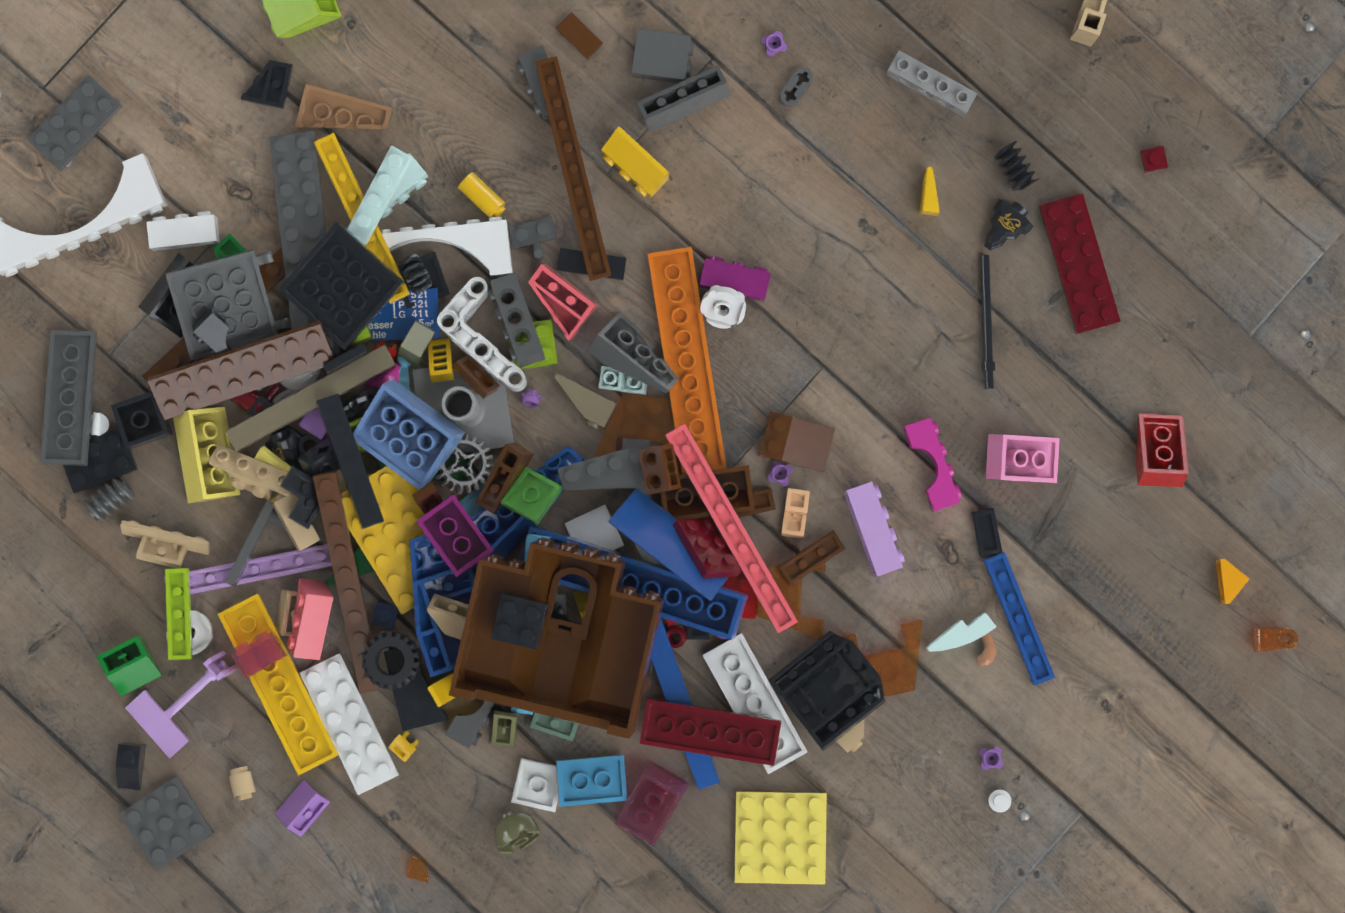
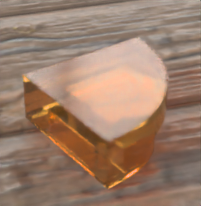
(417, 870)

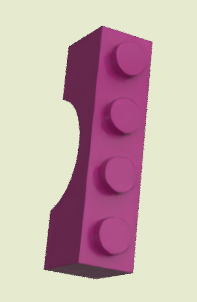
(923, 437)

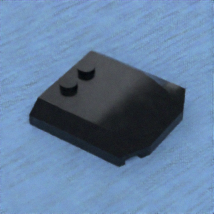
(830, 688)

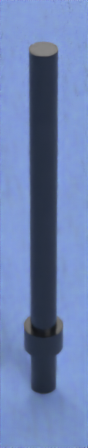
(988, 365)

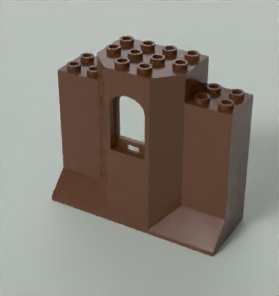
(576, 674)

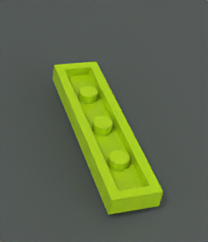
(178, 613)

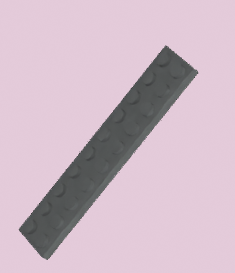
(298, 206)

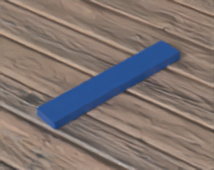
(1018, 618)

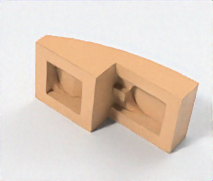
(795, 513)

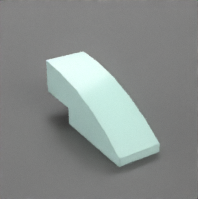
(962, 634)

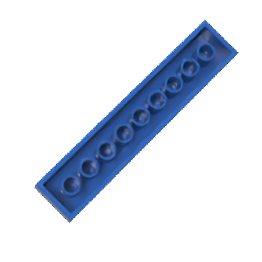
(681, 601)

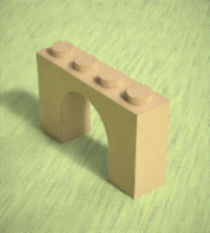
(1089, 22)
(299, 535)

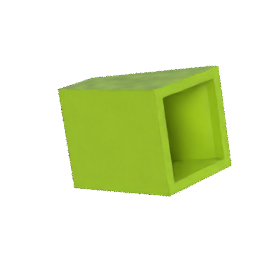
(297, 16)

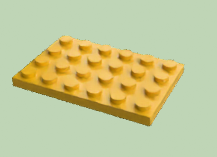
(388, 542)

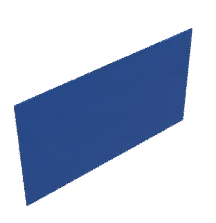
(654, 532)

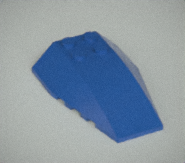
(432, 577)

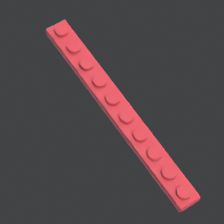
(731, 528)

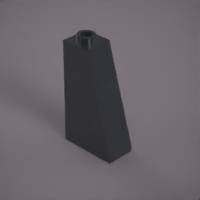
(413, 700)

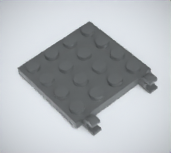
(234, 290)

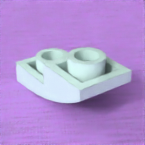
(616, 381)

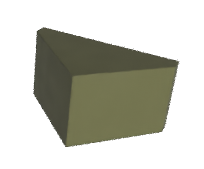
(416, 343)
(504, 728)

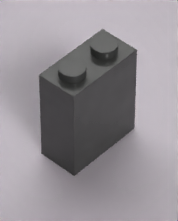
(662, 56)

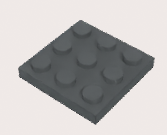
(166, 823)

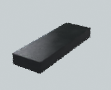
(573, 262)

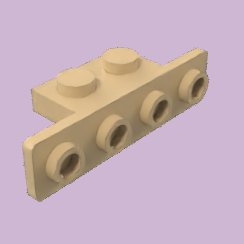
(249, 473)
(163, 546)

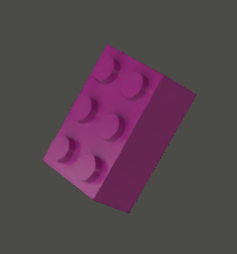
(454, 535)

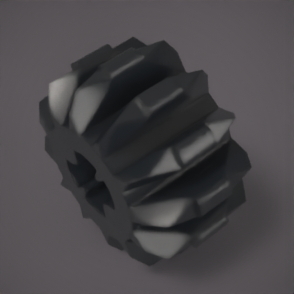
(415, 273)

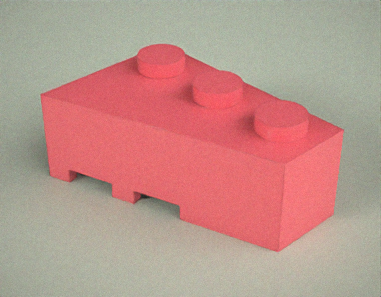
(563, 300)
(310, 619)

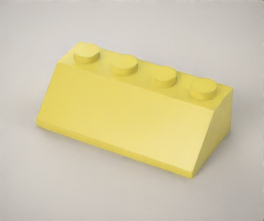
(197, 438)

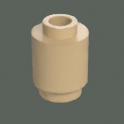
(241, 783)

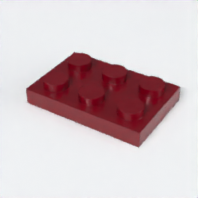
(707, 547)

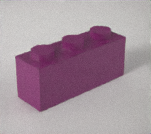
(750, 282)

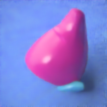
(398, 373)

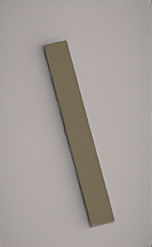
(305, 400)

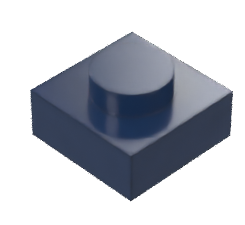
(385, 615)

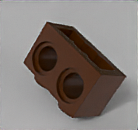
(663, 468)

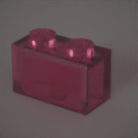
(259, 654)

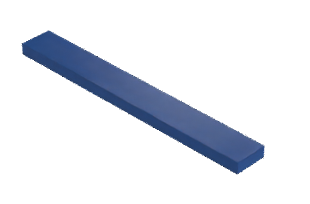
(676, 691)

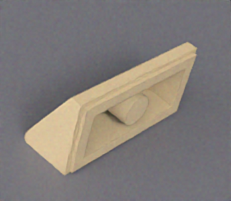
(285, 612)

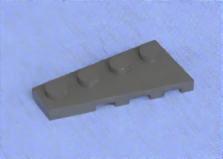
(608, 471)

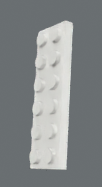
(752, 694)
(349, 723)

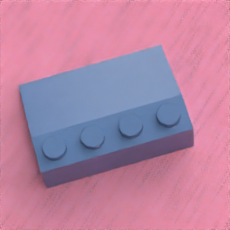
(407, 434)

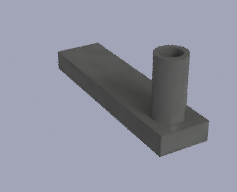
(267, 515)

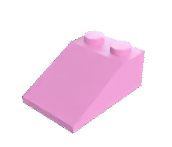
(1022, 458)

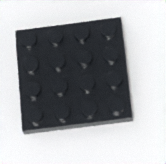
(341, 285)

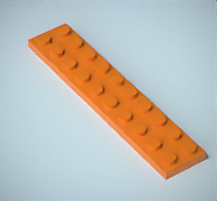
(686, 350)

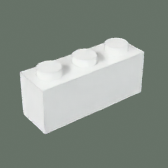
(183, 231)

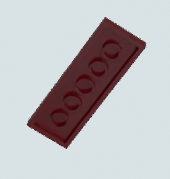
(1079, 263)
(710, 732)

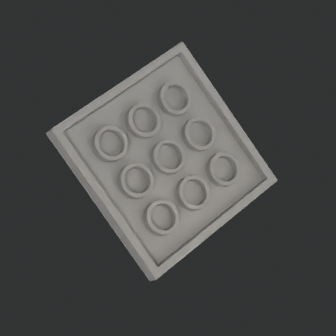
(465, 408)

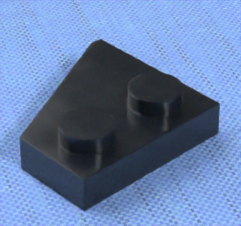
(270, 86)

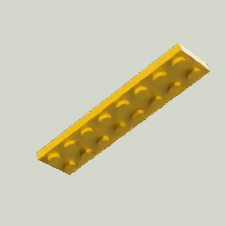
(281, 690)

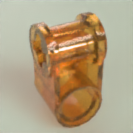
(1270, 639)

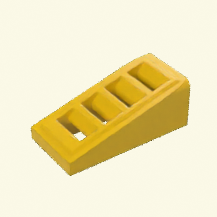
(929, 200)
(444, 374)

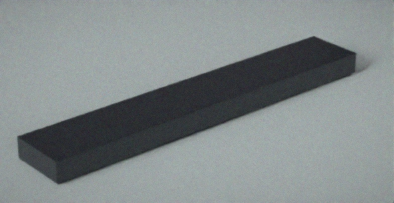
(349, 461)

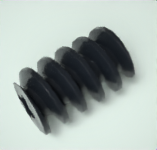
(1015, 167)

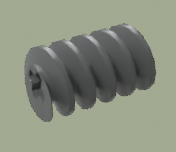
(109, 499)

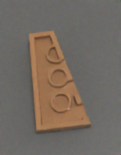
(336, 110)

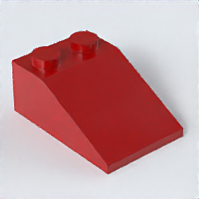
(1161, 450)

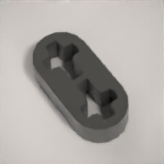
(801, 90)

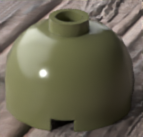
(515, 831)

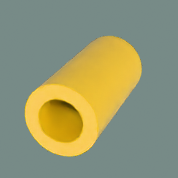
(482, 196)

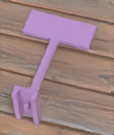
(159, 722)

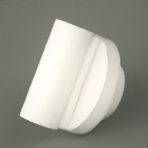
(99, 424)

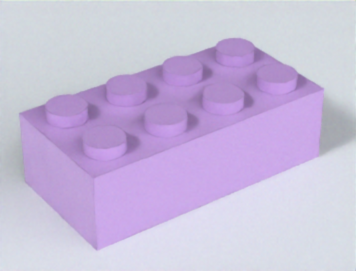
(873, 529)

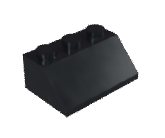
(159, 301)

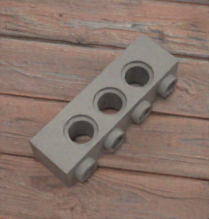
(931, 84)

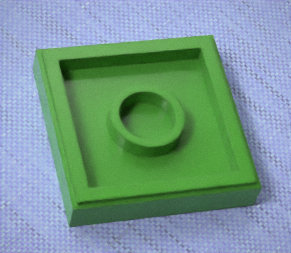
(531, 495)

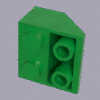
(129, 665)

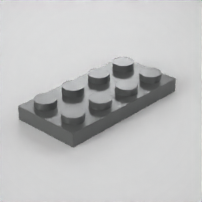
(74, 122)

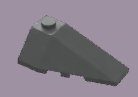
(625, 350)

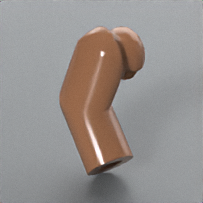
(989, 652)

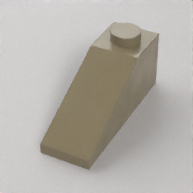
(590, 405)

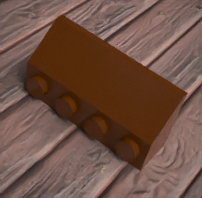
(687, 503)

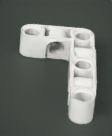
(461, 309)

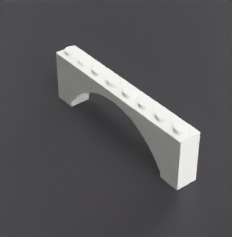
(135, 197)
(483, 240)

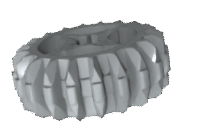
(445, 472)

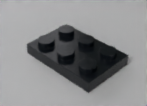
(106, 461)

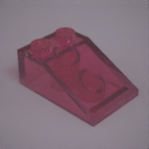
(652, 803)

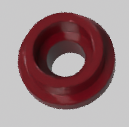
(682, 633)

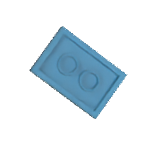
(591, 780)

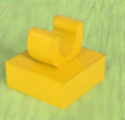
(402, 747)

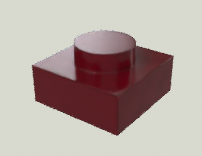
(1154, 159)

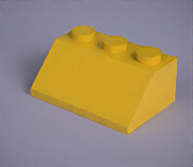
(634, 163)

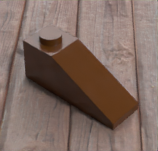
(503, 475)

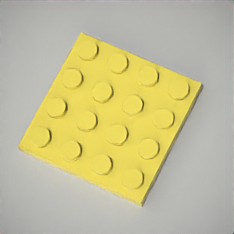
(780, 837)

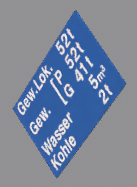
(396, 320)

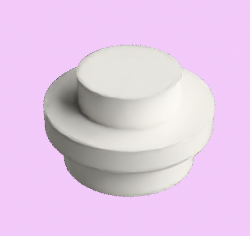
(999, 800)

